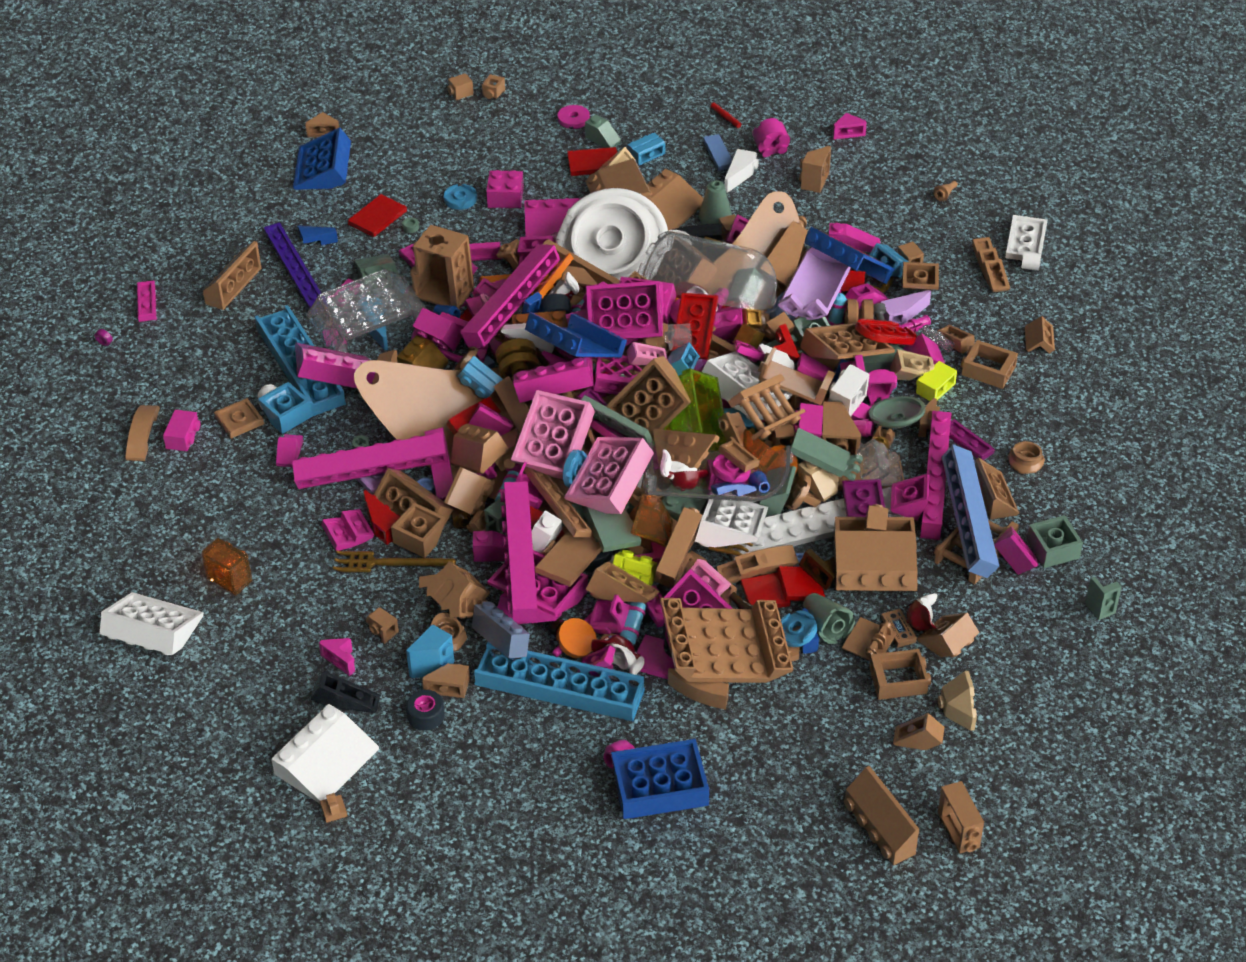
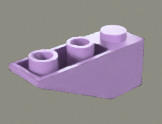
(906, 307)

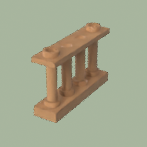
(763, 390)
(944, 549)

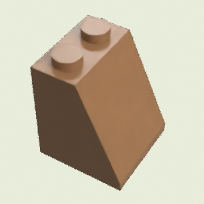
(839, 427)

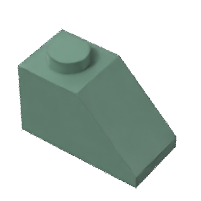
(601, 132)

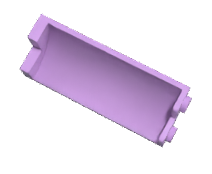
(814, 286)

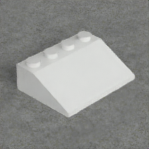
(735, 375)
(730, 523)
(149, 623)
(324, 754)

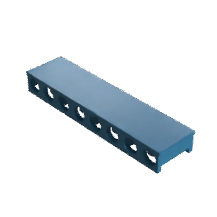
(281, 334)
(561, 684)

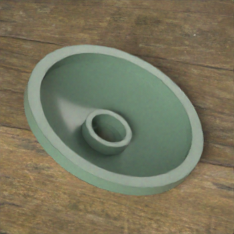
(897, 412)

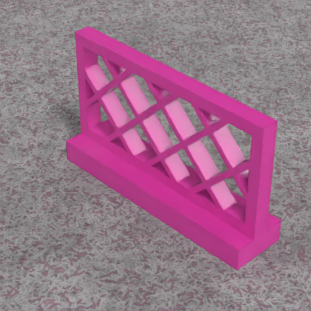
(612, 382)

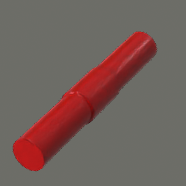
(726, 115)

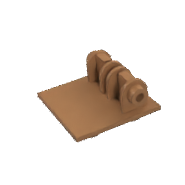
(869, 638)

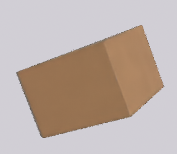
(321, 125)

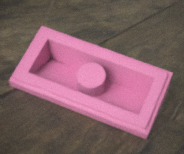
(711, 576)

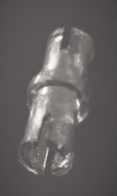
(938, 338)

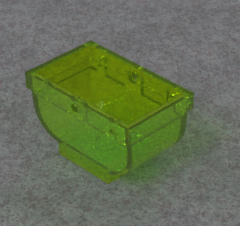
(703, 410)

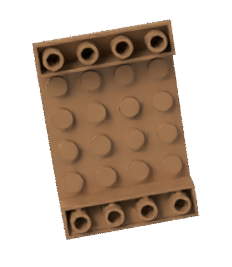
(727, 642)

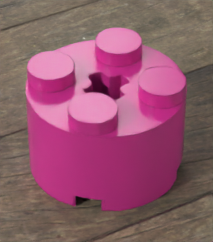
(771, 137)

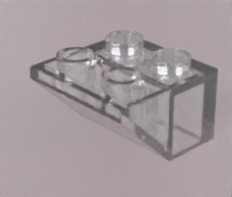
(879, 463)

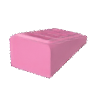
(640, 353)

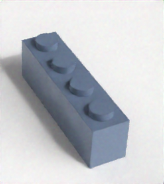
(500, 630)

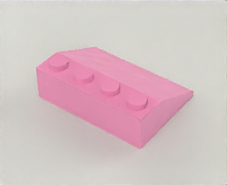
(552, 432)
(610, 474)

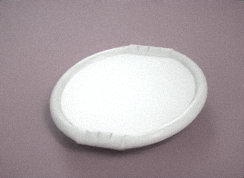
(612, 230)

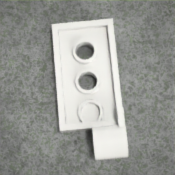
(1030, 251)

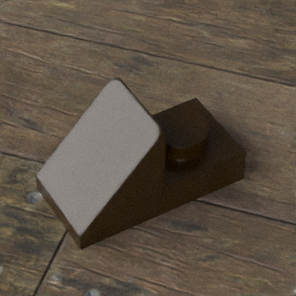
(820, 571)

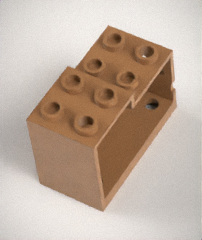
(442, 267)

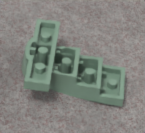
(610, 530)

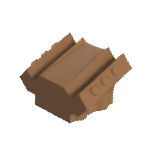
(455, 590)

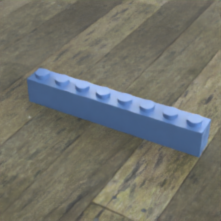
(970, 511)

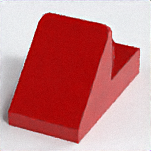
(787, 345)

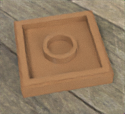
(239, 418)

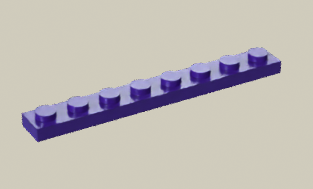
(292, 263)

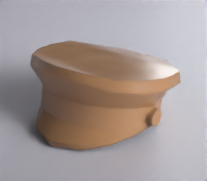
(1026, 457)
(453, 627)

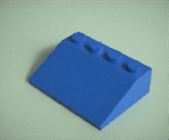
(323, 162)
(660, 779)

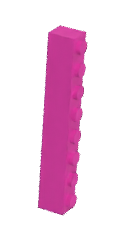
(510, 295)
(938, 445)
(370, 460)
(520, 551)

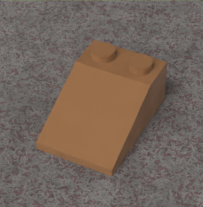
(612, 580)

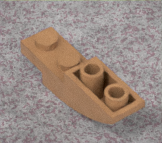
(758, 562)

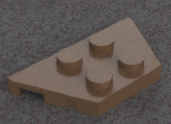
(684, 446)

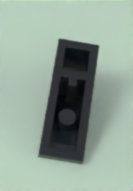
(344, 694)

